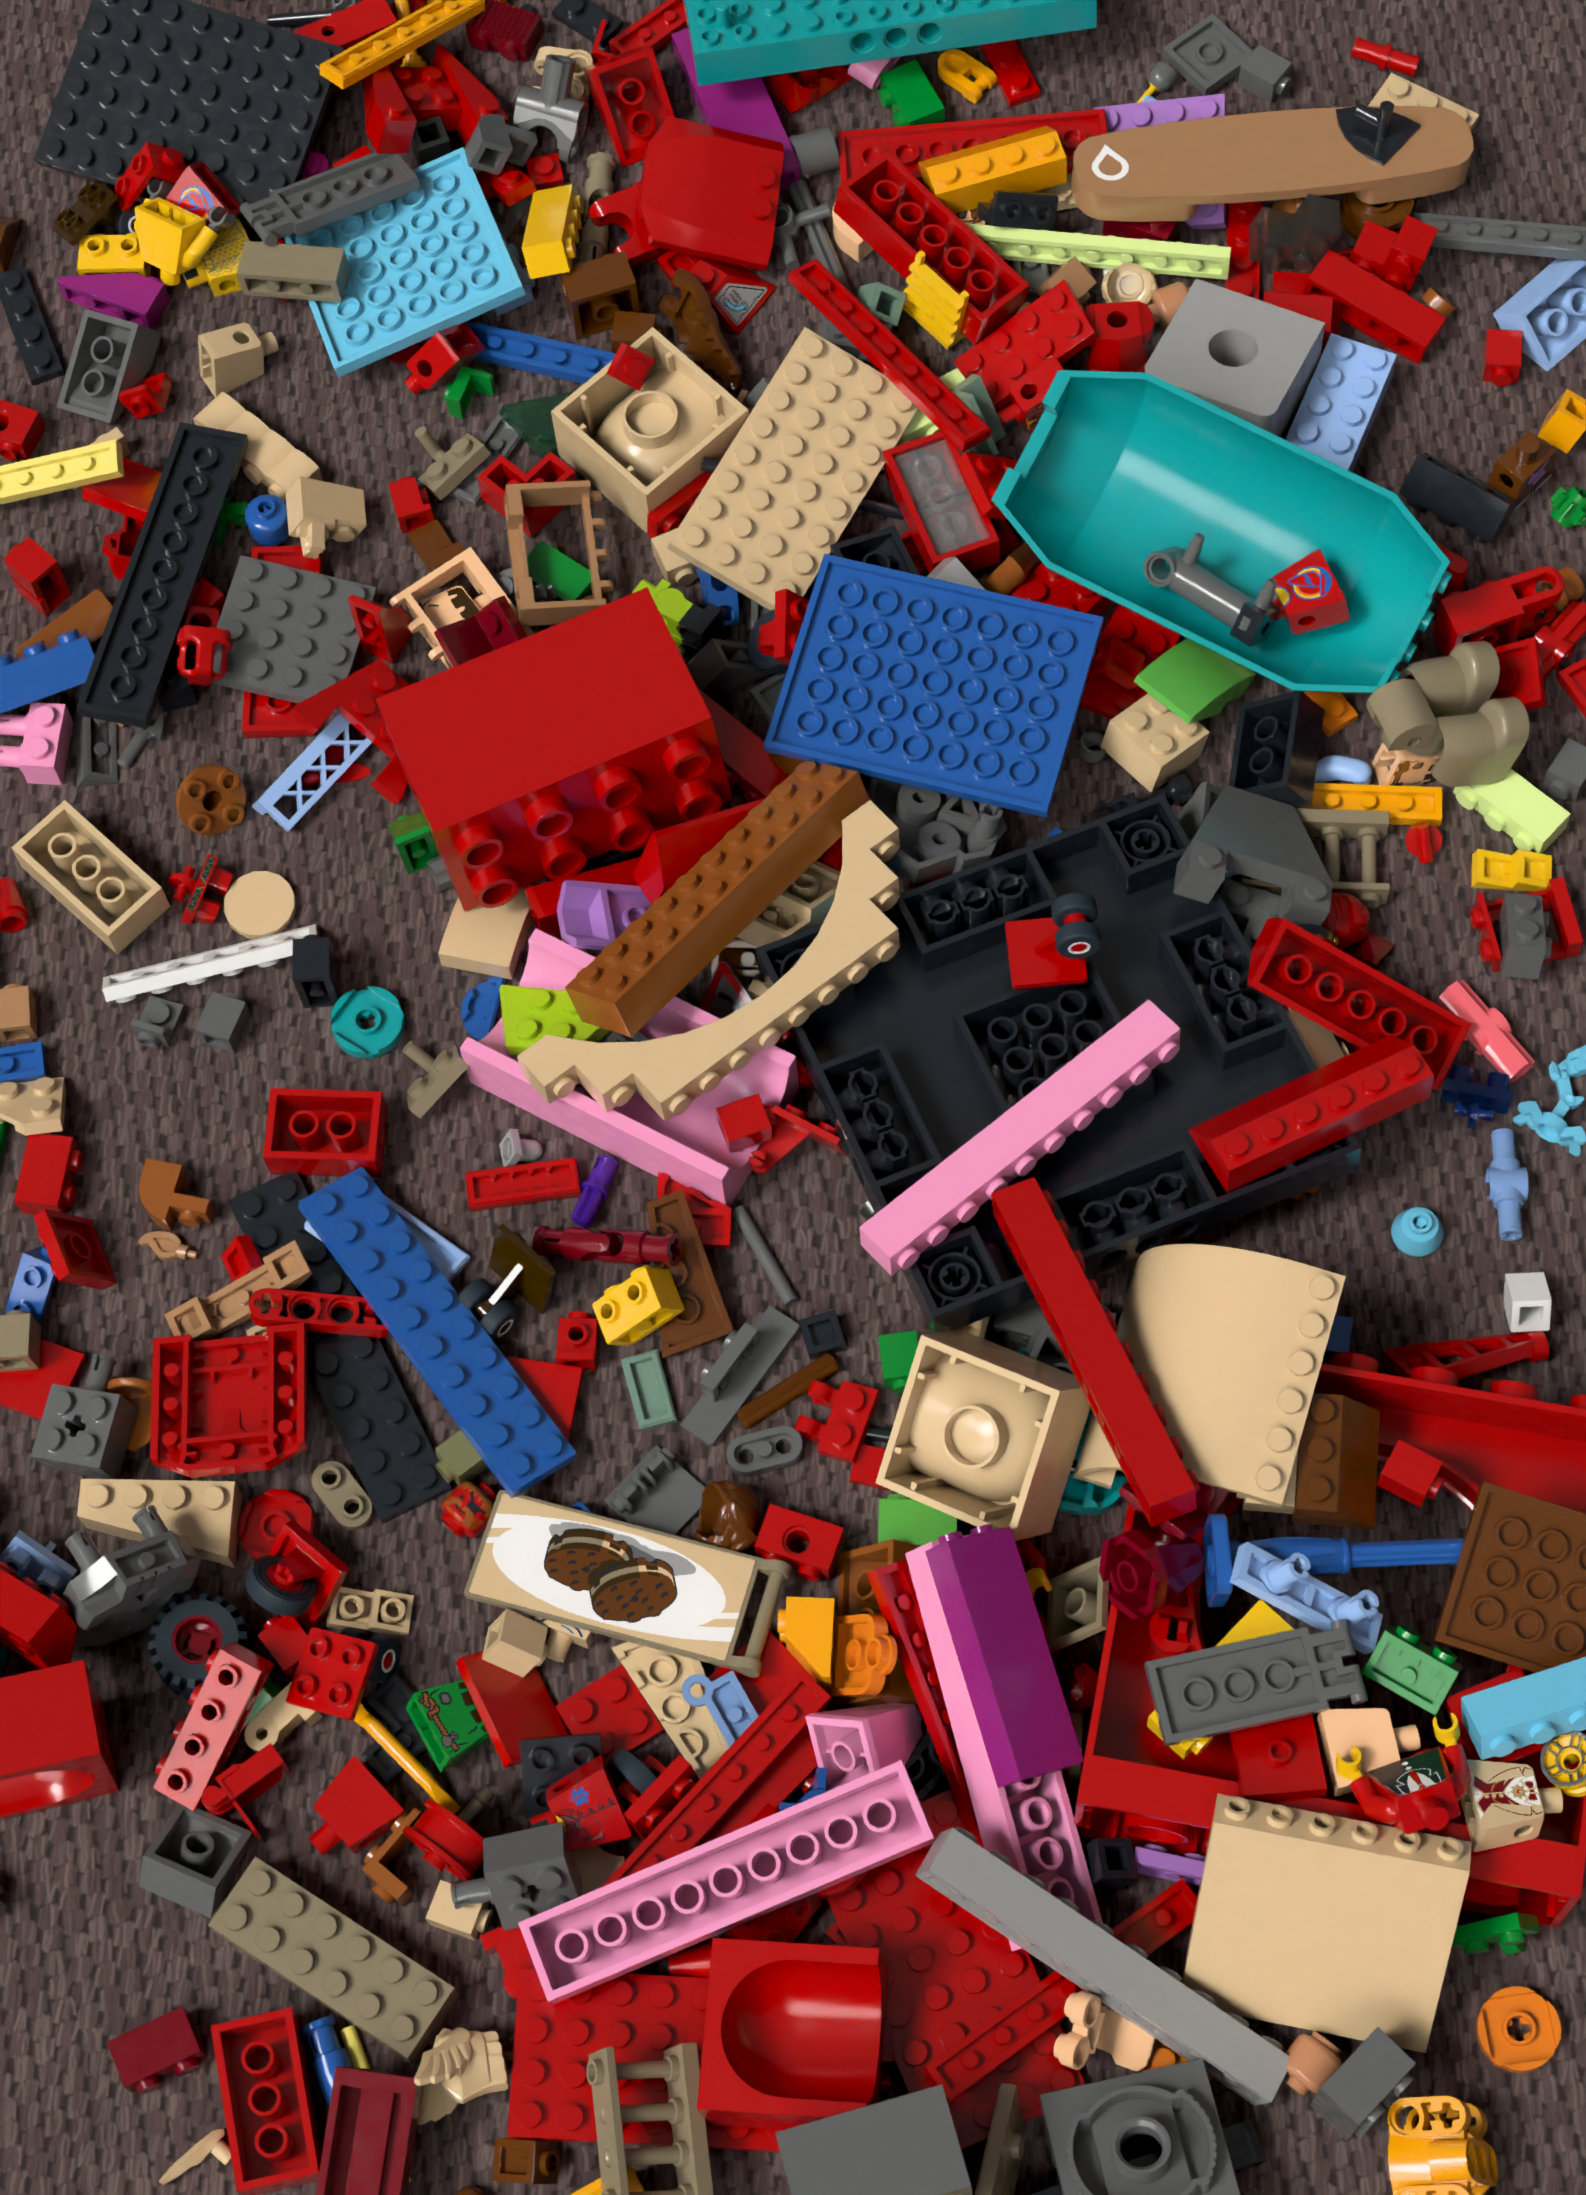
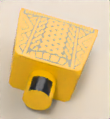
(220, 262)

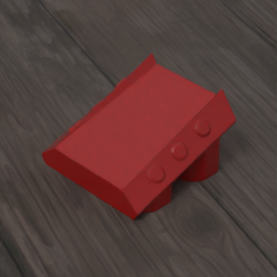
(803, 87)

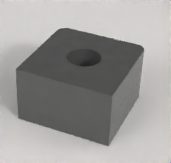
(878, 2150)

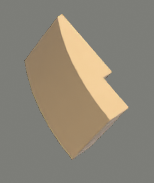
(797, 908)
(487, 938)

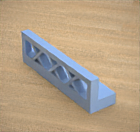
(302, 764)

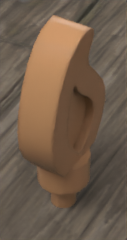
(167, 1246)

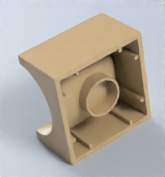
(649, 440)
(985, 1434)

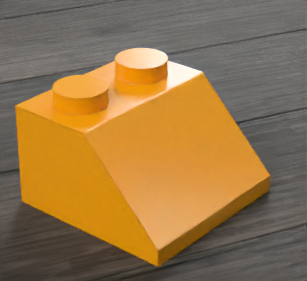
(809, 1633)

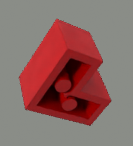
(1394, 255)
(502, 472)

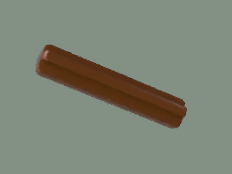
(787, 1391)

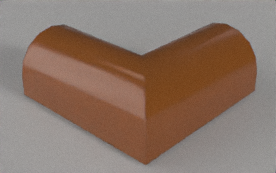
(1013, 571)

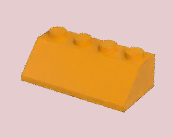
(1012, 163)

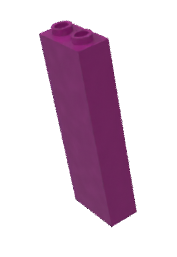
(737, 107)
(1003, 1654)

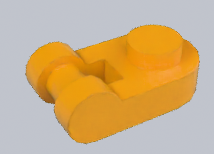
(955, 68)

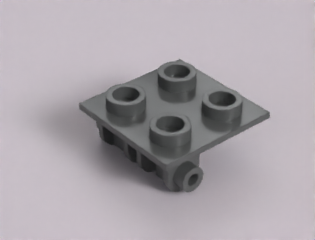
(657, 1494)

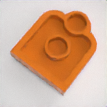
(861, 1655)

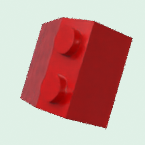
(629, 100)

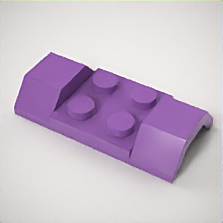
(597, 912)

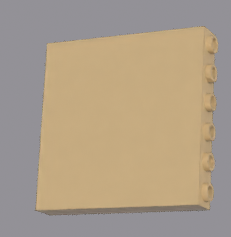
(1325, 1921)

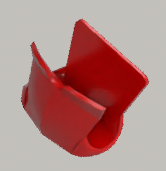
(1123, 335)

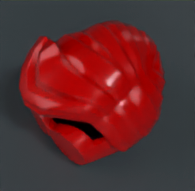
(1347, 919)

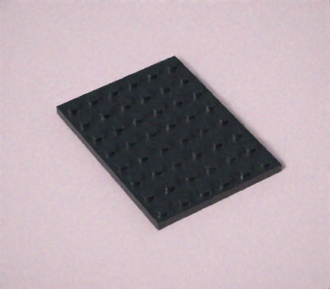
(193, 83)

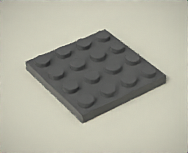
(288, 630)

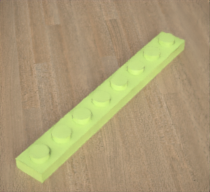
(1106, 251)

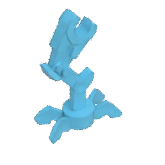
(1551, 1124)

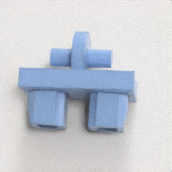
(38, 1563)

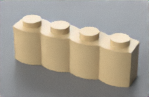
(268, 454)

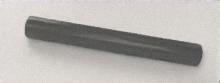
(764, 1255)

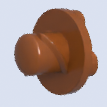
(211, 800)

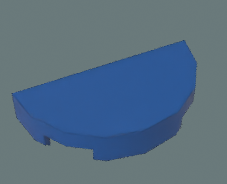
(481, 1007)

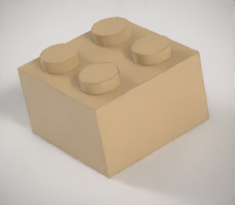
(1153, 742)

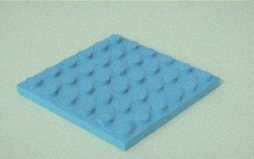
(414, 266)

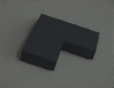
(391, 1703)

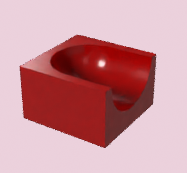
(53, 1740)
(791, 2032)

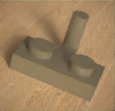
(450, 466)
(441, 1075)

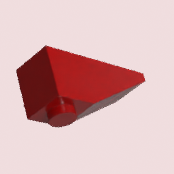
(380, 628)

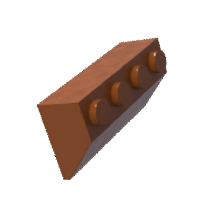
(857, 1597)

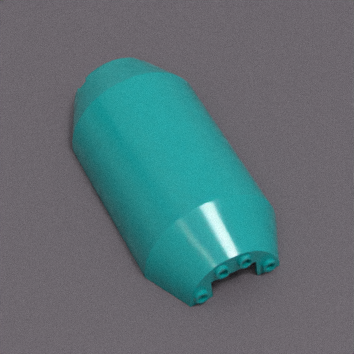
(1146, 466)

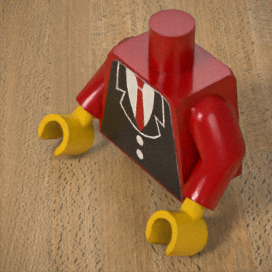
(1414, 1790)

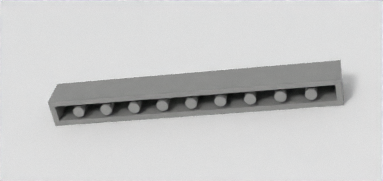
(1104, 1965)

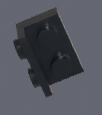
(1020, 210)

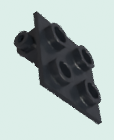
(550, 1760)

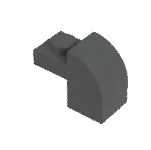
(497, 143)

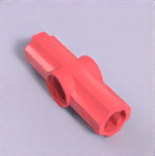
(1488, 1031)

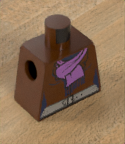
(1527, 464)

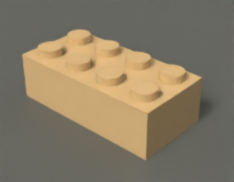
(91, 877)

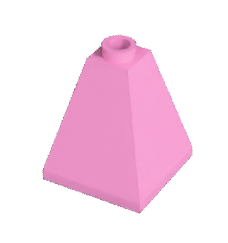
(863, 1739)

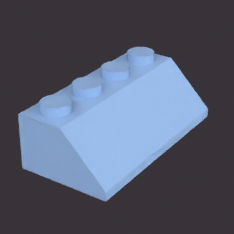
(1549, 312)

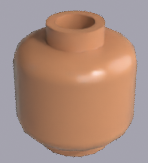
(1166, 302)
(1311, 2063)

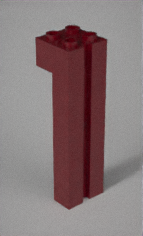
(369, 2133)

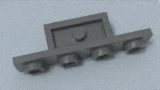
(737, 1373)

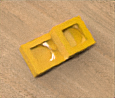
(1511, 872)

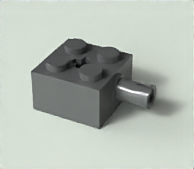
(86, 1426)
(523, 1874)

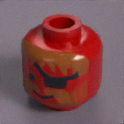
(468, 1509)

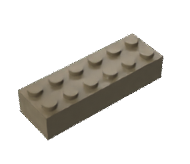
(334, 1960)

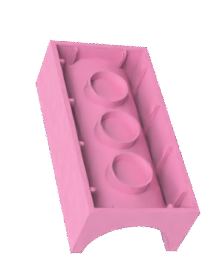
(686, 1144)

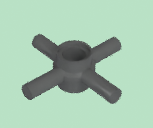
(788, 228)

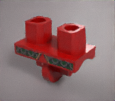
(211, 877)

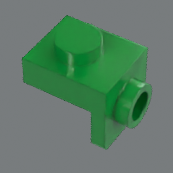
(461, 391)

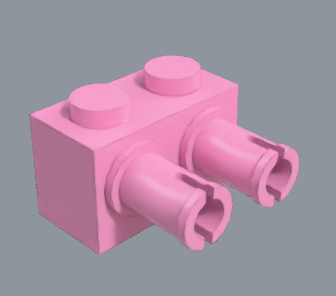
(45, 743)

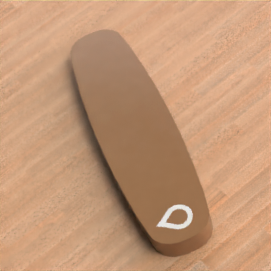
(1260, 157)

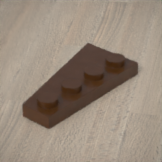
(705, 1311)

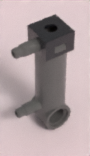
(1247, 617)

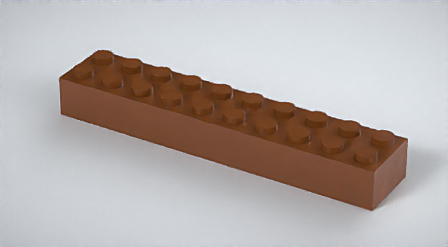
(716, 899)

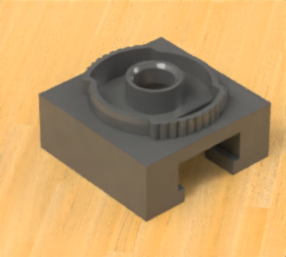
(1166, 2103)

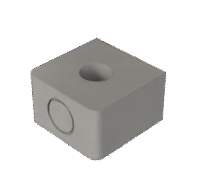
(1240, 355)

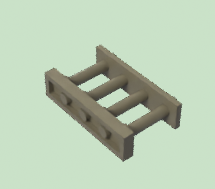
(1332, 827)
(690, 2144)

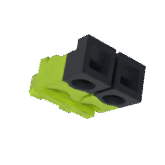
(686, 622)

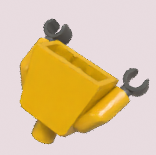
(173, 236)

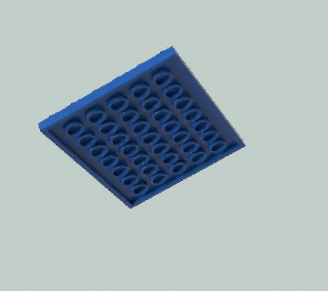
(934, 685)

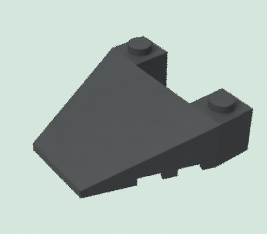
(1261, 842)

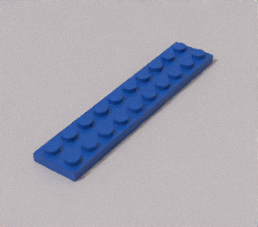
(437, 1332)

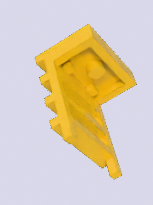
(934, 303)

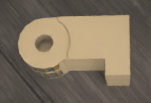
(277, 1722)

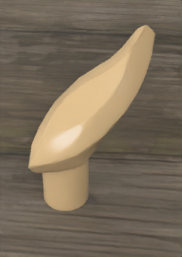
(209, 2144)

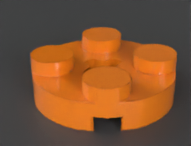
(1531, 2010)

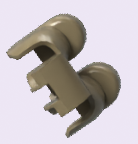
(1449, 707)

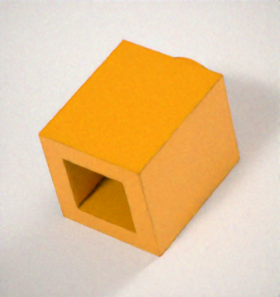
(1565, 421)

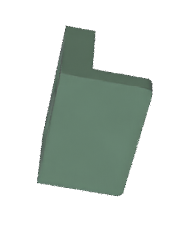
(975, 396)

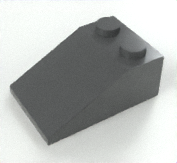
(104, 361)

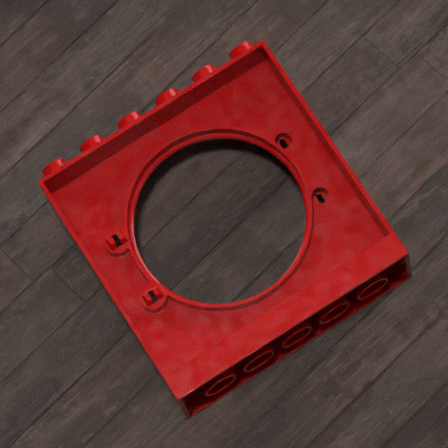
(1155, 1797)

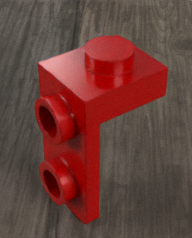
(148, 163)

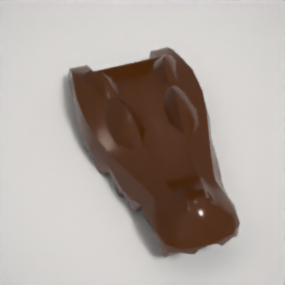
(699, 330)

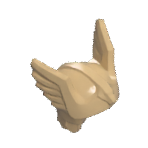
(459, 2070)

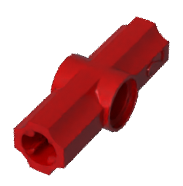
(1561, 636)

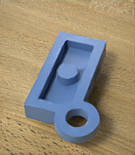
(725, 1703)

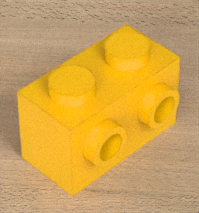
(111, 255)
(637, 1306)

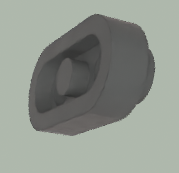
(763, 1447)

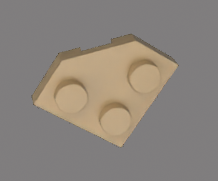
(34, 1105)

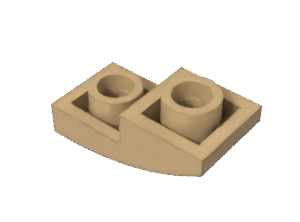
(371, 1611)

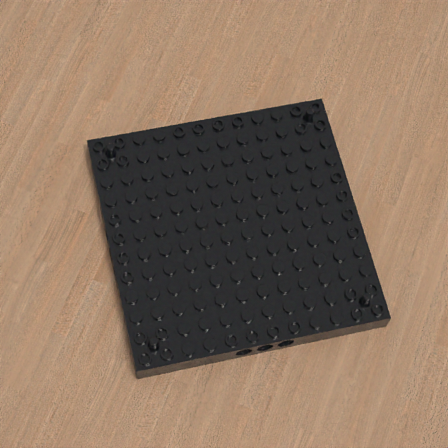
(947, 1046)

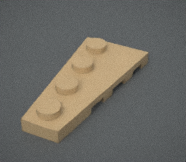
(660, 1681)

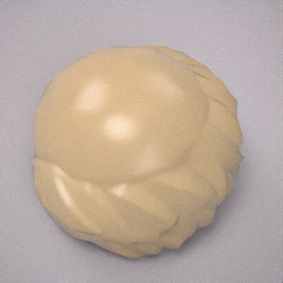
(1128, 284)

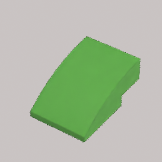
(1194, 681)

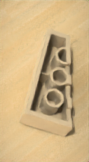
(193, 1509)

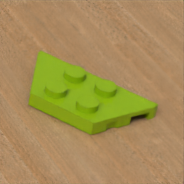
(535, 1012)

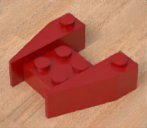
(405, 95)

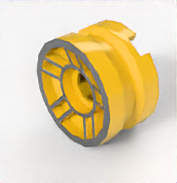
(1555, 1759)

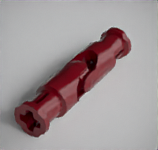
(585, 1245)

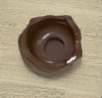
(729, 1511)

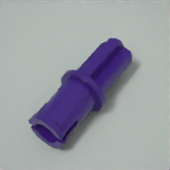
(594, 1190)

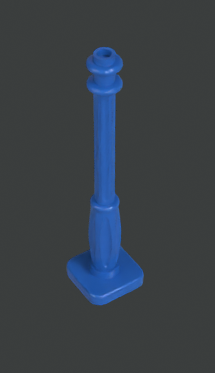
(1325, 1555)

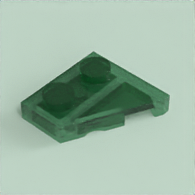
(534, 422)

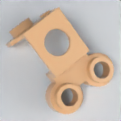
(1102, 2029)

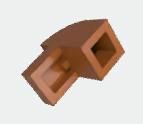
(162, 1196)

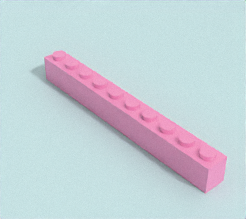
(1020, 1138)

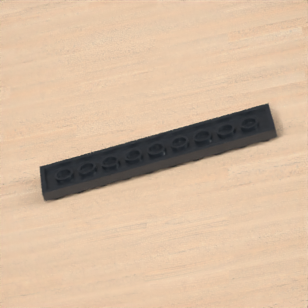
(162, 576)
(348, 1369)

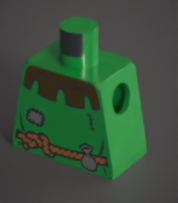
(447, 1722)

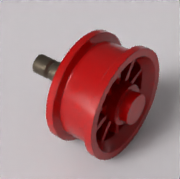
(449, 1838)

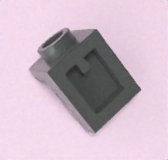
(157, 1022)

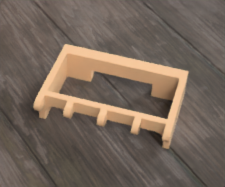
(476, 573)

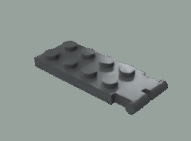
(330, 196)
(1253, 1682)

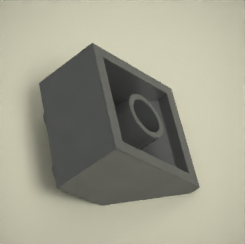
(194, 1859)

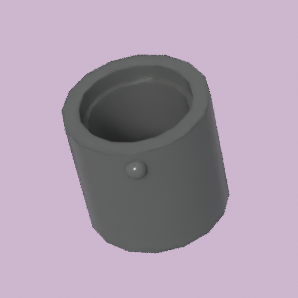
(815, 151)

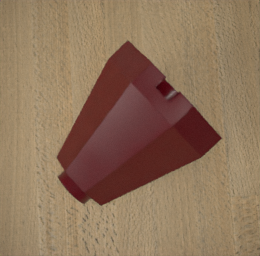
(1148, 1569)

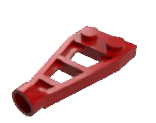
(1476, 1353)

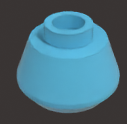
(1412, 1237)

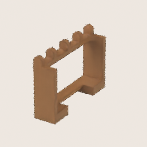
(552, 494)

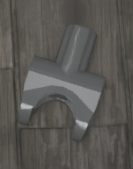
(553, 107)

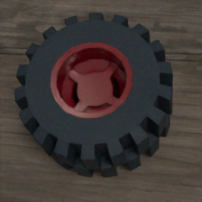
(190, 1636)

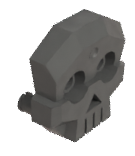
(961, 828)
(129, 1586)

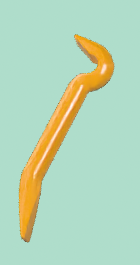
(405, 1759)

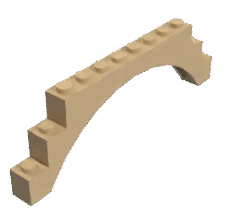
(683, 1066)

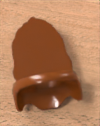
(139, 1393)

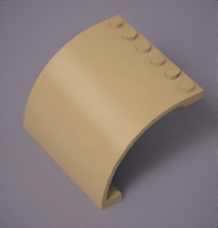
(1228, 1357)

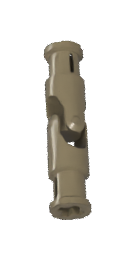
(594, 239)

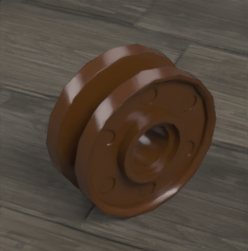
(1388, 215)

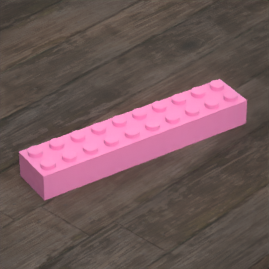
(1023, 1820)
(726, 1882)

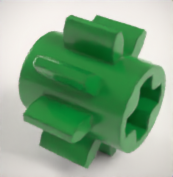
(1569, 506)

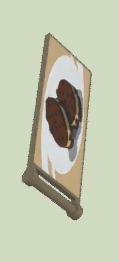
(623, 1581)

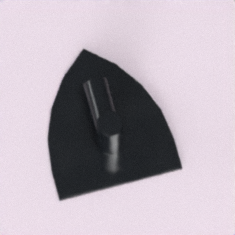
(1375, 131)

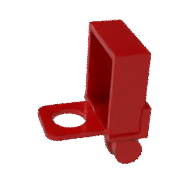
(244, 1784)

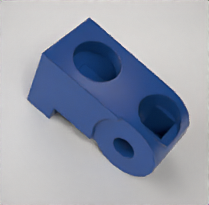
(720, 595)

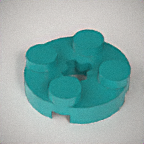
(369, 1042)

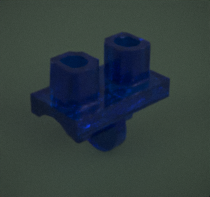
(1477, 1100)

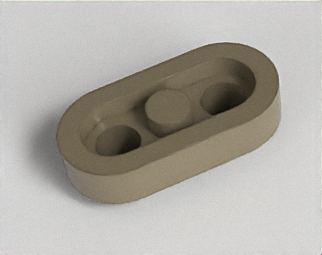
(341, 1495)

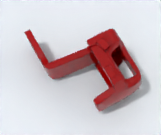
(205, 641)

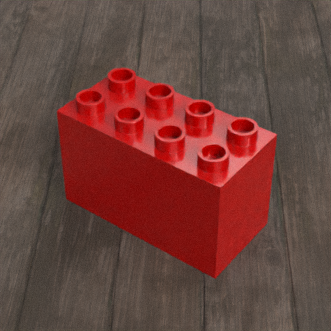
(557, 750)

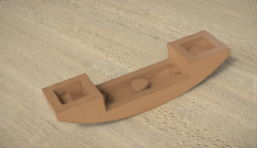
(230, 1305)

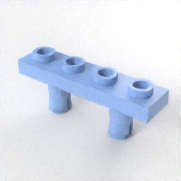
(1296, 1592)

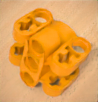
(1441, 2158)

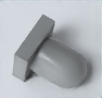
(516, 1149)

